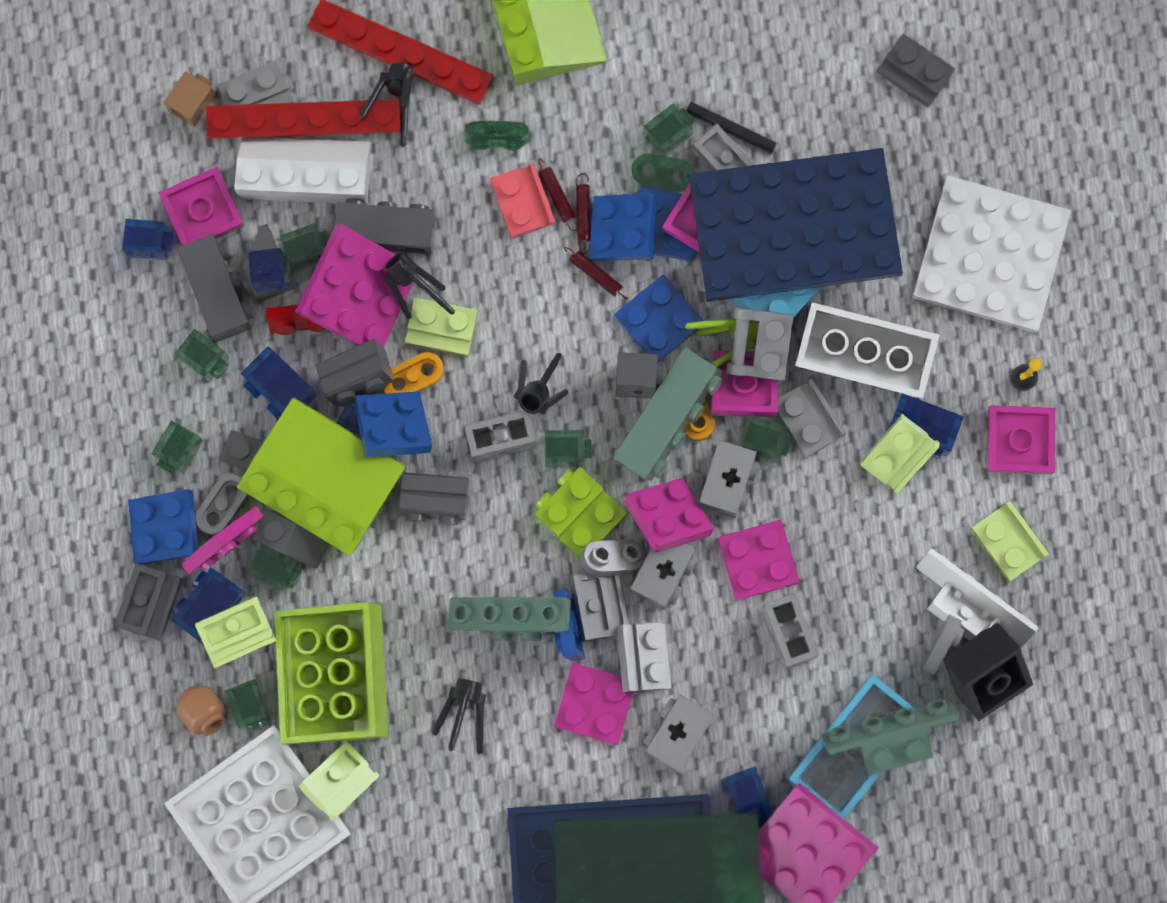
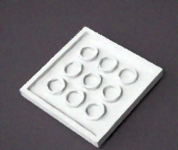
(991, 254)
(255, 820)

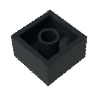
(988, 671)

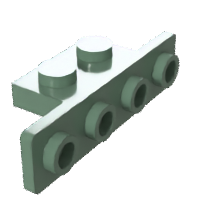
(510, 616)
(893, 738)

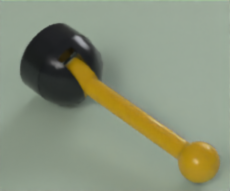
(1027, 374)

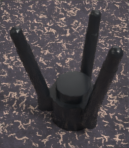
(399, 84)
(404, 271)
(535, 395)
(466, 696)

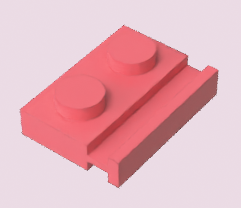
(522, 201)

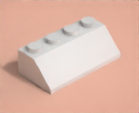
(302, 170)
(867, 350)

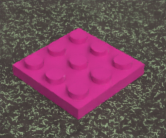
(349, 289)
(810, 849)

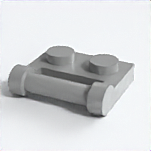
(771, 344)

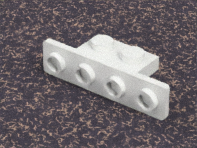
(971, 601)

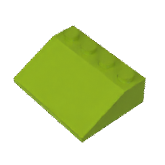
(548, 37)
(320, 477)
(331, 673)

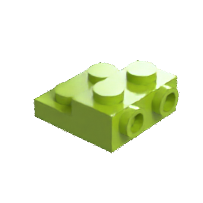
(579, 511)

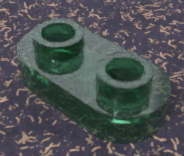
(496, 134)
(663, 171)

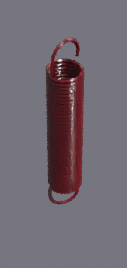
(557, 194)
(583, 212)
(595, 273)

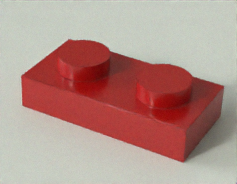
(286, 321)

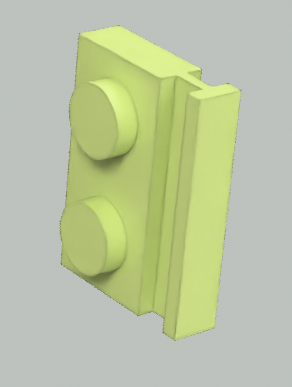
(438, 330)
(899, 453)
(1009, 541)
(235, 632)
(338, 781)

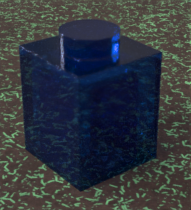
(146, 239)
(268, 270)

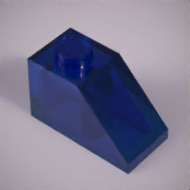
(748, 794)

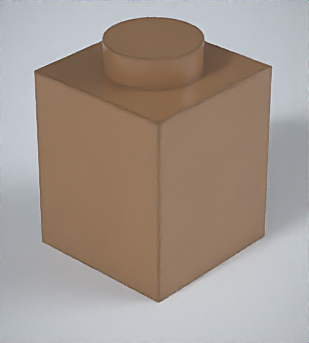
(190, 98)

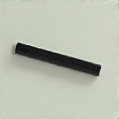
(732, 127)

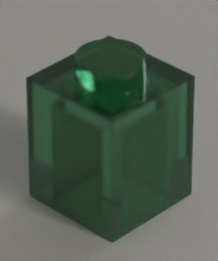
(669, 129)
(304, 246)
(203, 356)
(767, 439)
(176, 448)
(566, 448)
(274, 569)
(249, 705)

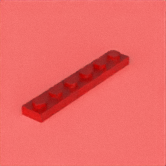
(395, 47)
(301, 119)

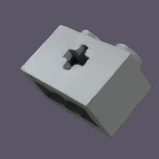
(500, 436)
(725, 460)
(660, 591)
(789, 631)
(695, 722)

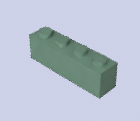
(668, 415)

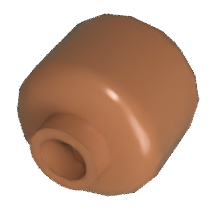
(201, 710)

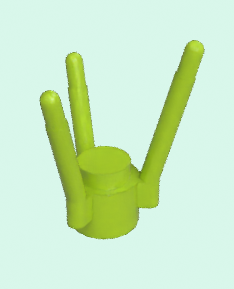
(723, 326)

